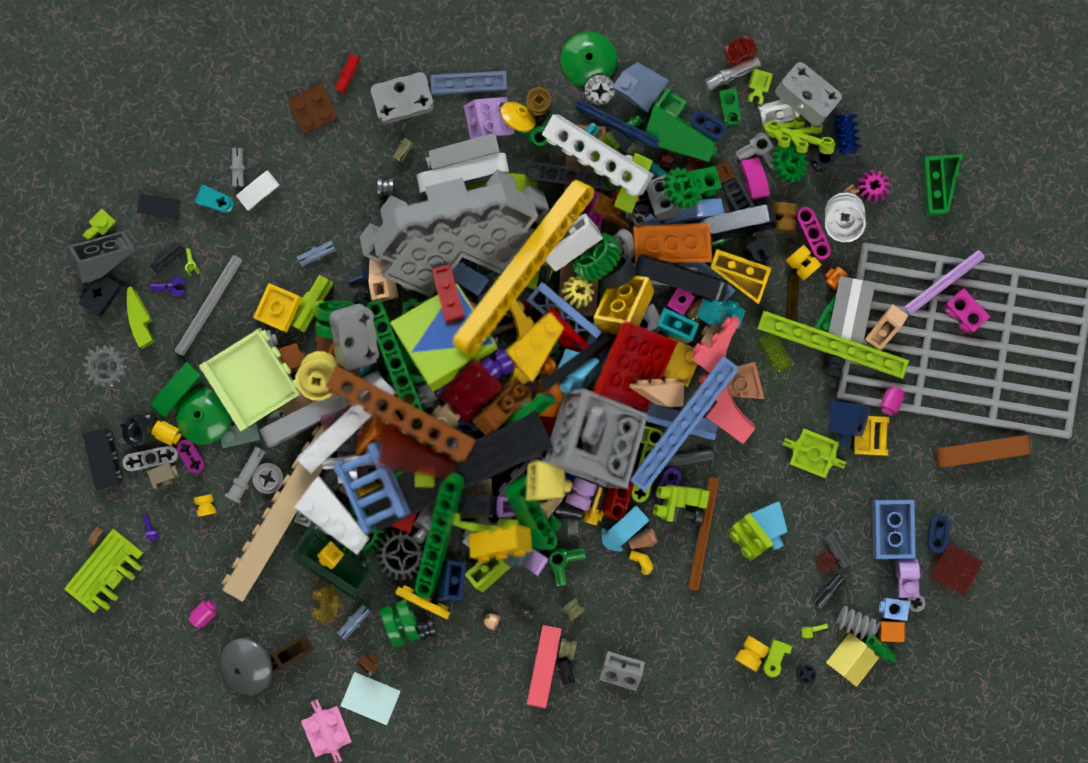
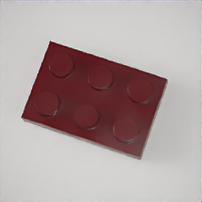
(471, 390)

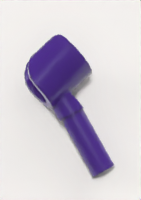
(151, 534)

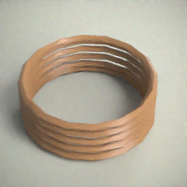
(93, 538)

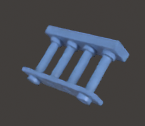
(391, 489)

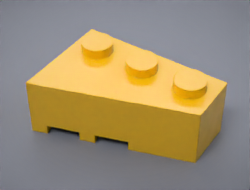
(742, 273)
(534, 346)
(500, 543)

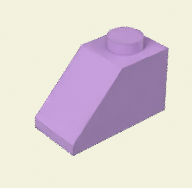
(535, 562)

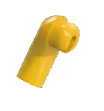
(644, 561)

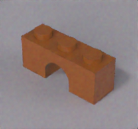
(293, 356)

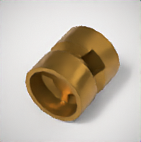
(539, 101)
(785, 217)

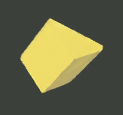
(852, 659)

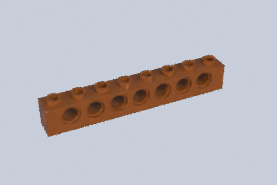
(335, 386)

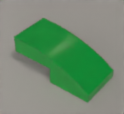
(671, 102)

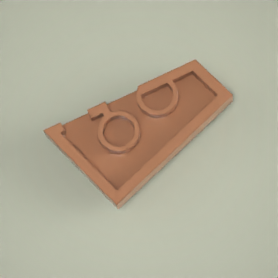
(746, 382)

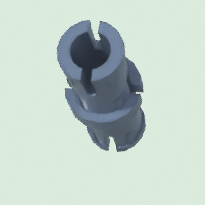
(316, 253)
(354, 622)

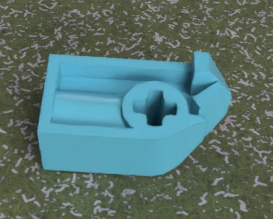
(623, 529)

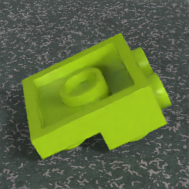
(749, 537)

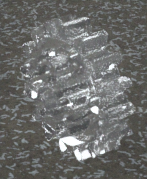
(98, 371)

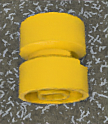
(799, 257)
(752, 653)

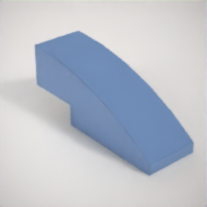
(702, 209)

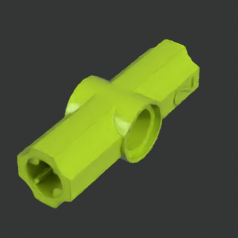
(308, 303)

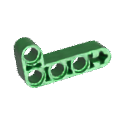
(530, 515)

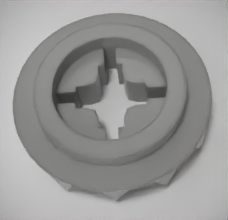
(594, 83)
(265, 469)

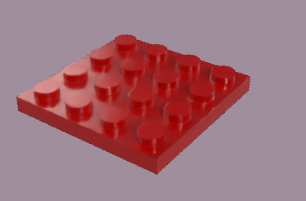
(634, 357)

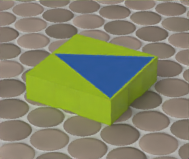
(431, 341)

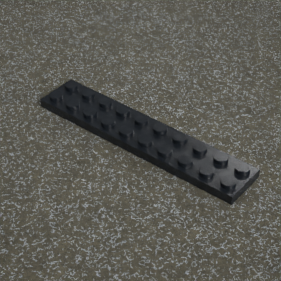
(486, 458)

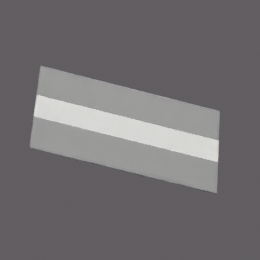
(852, 308)

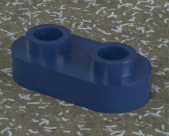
(709, 124)
(941, 533)

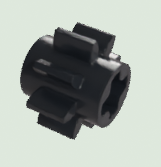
(362, 298)

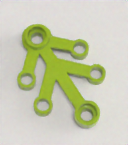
(780, 130)

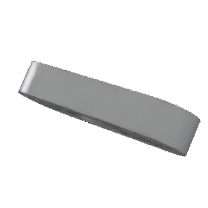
(135, 456)

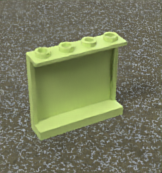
(250, 378)

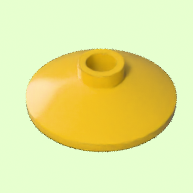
(517, 116)

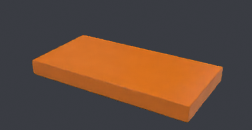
(674, 242)

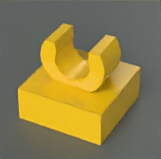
(330, 555)

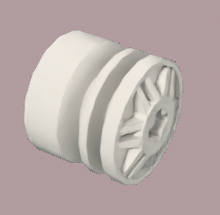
(842, 226)

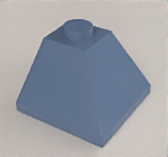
(640, 86)

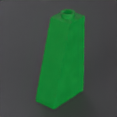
(679, 135)

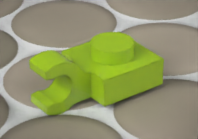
(100, 223)

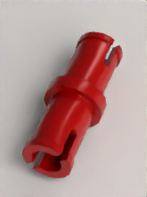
(347, 73)

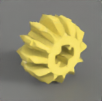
(581, 298)

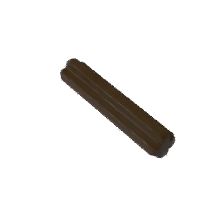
(792, 297)

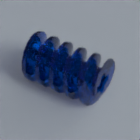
(847, 135)

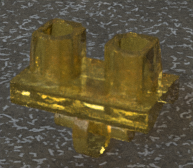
(328, 604)

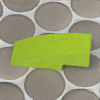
(139, 319)

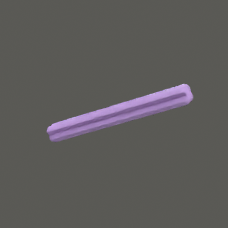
(944, 282)

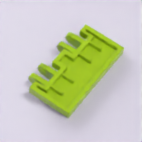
(102, 570)

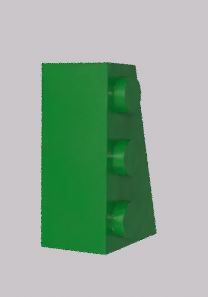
(939, 180)

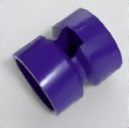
(498, 364)

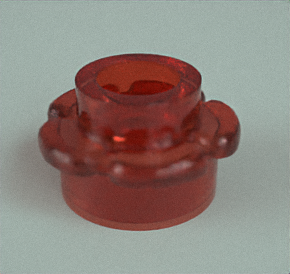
(665, 160)

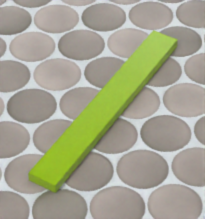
(833, 344)

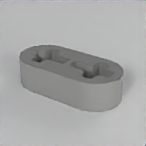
(626, 242)
(594, 425)

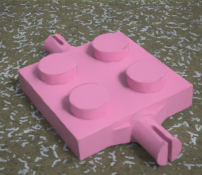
(326, 731)

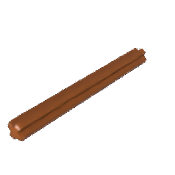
(703, 535)

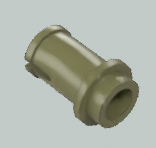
(403, 150)

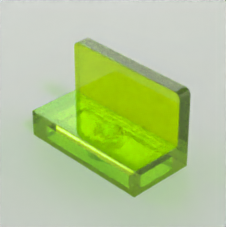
(775, 352)

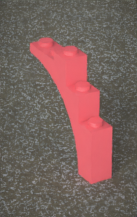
(724, 410)

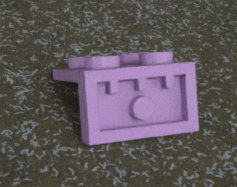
(485, 118)

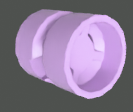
(581, 493)

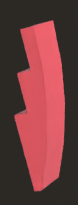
(544, 666)

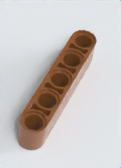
(983, 451)

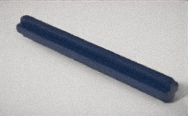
(617, 124)

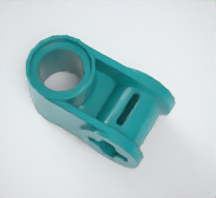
(211, 199)

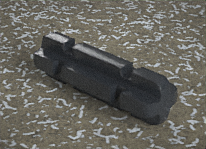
(167, 258)

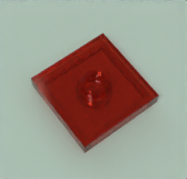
(956, 569)

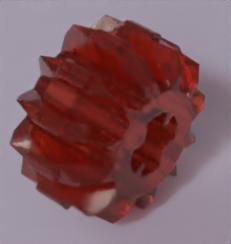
(740, 50)

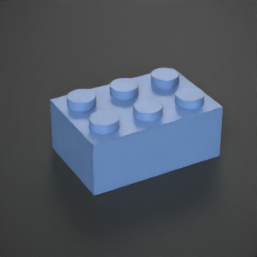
(893, 529)

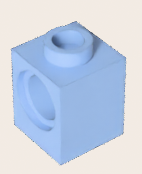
(901, 614)

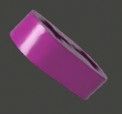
(187, 459)

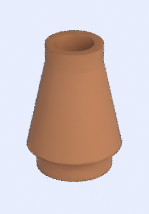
(643, 539)

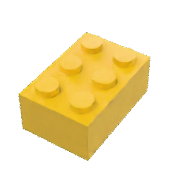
(624, 303)

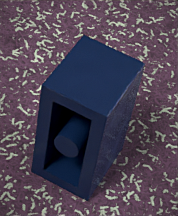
(451, 582)

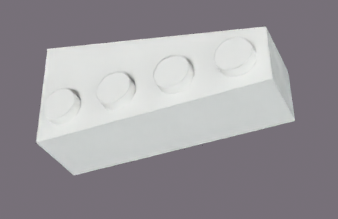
(330, 514)

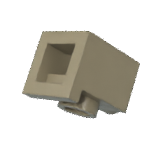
(163, 475)

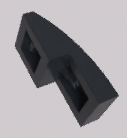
(158, 206)

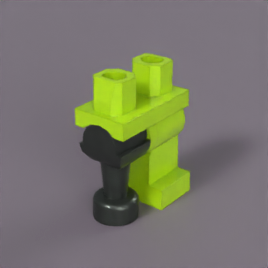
(676, 500)

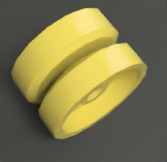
(314, 375)

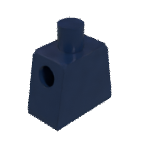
(848, 420)

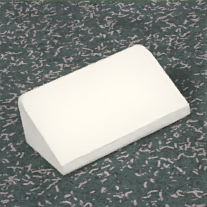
(777, 111)

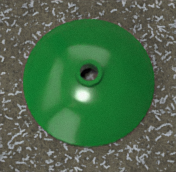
(577, 67)
(213, 419)

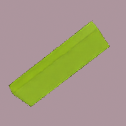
(624, 200)

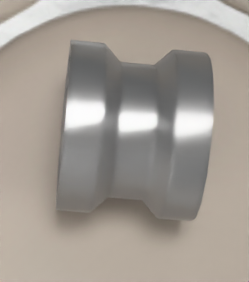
(385, 188)

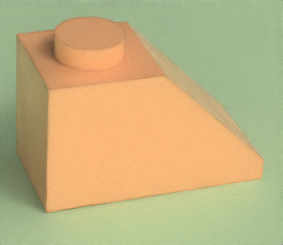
(886, 327)

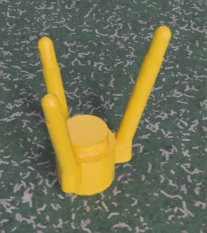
(592, 516)

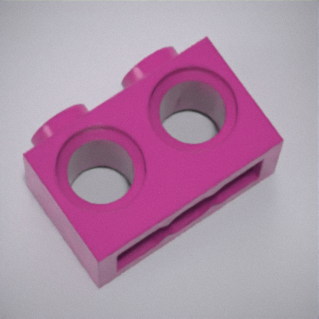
(971, 307)

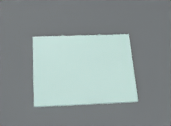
(370, 698)

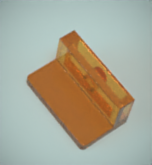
(604, 208)

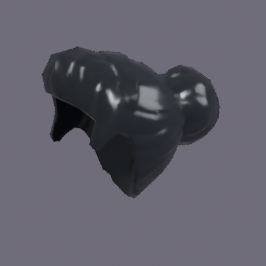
(138, 428)

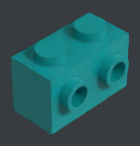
(716, 312)

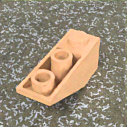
(380, 287)
(661, 393)

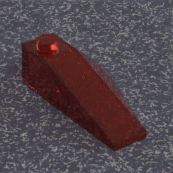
(408, 455)

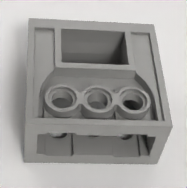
(596, 461)

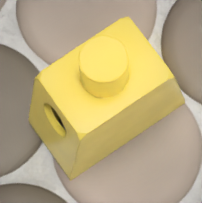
(545, 482)

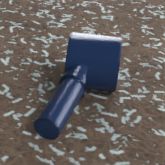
(365, 277)

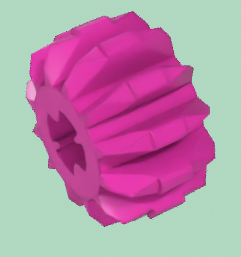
(878, 192)

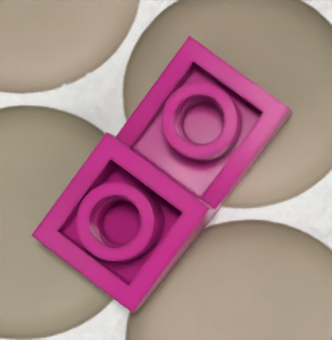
(756, 178)

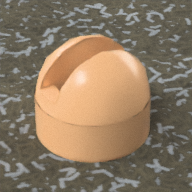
(491, 621)

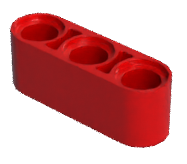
(620, 501)

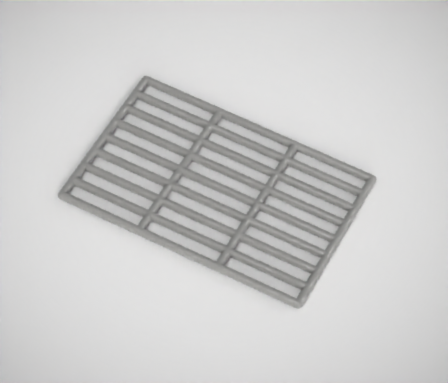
(1002, 346)

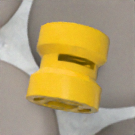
(205, 506)

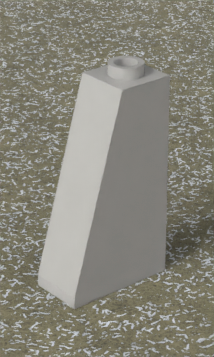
(463, 151)

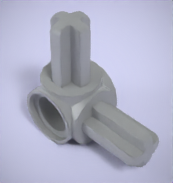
(753, 148)

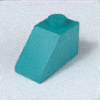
(677, 326)

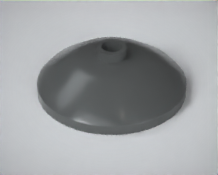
(251, 661)

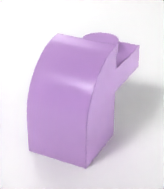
(908, 577)

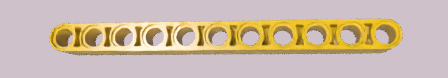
(523, 267)

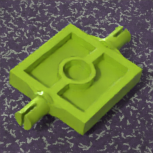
(814, 453)

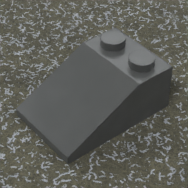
(100, 255)

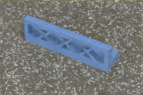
(566, 308)
(665, 416)

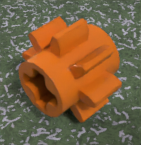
(834, 276)

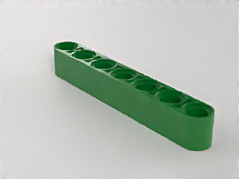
(390, 356)
(441, 528)

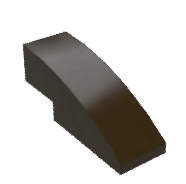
(290, 653)

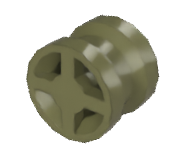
(573, 609)
(567, 649)

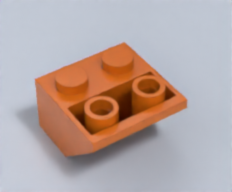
(372, 432)

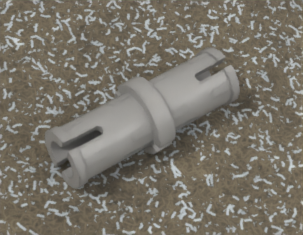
(237, 167)

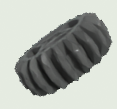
(385, 554)

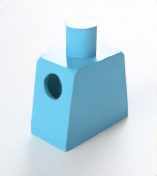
(581, 376)
(772, 522)

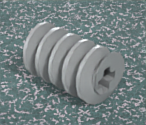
(857, 623)

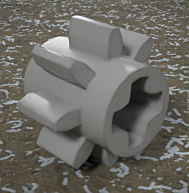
(428, 397)

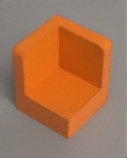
(891, 631)

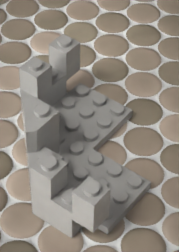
(454, 223)

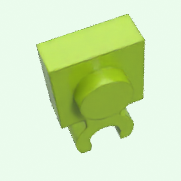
(760, 83)

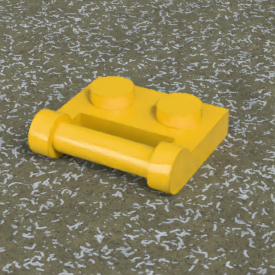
(865, 444)

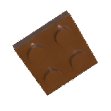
(312, 109)

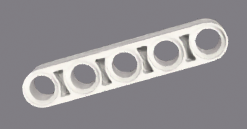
(470, 171)

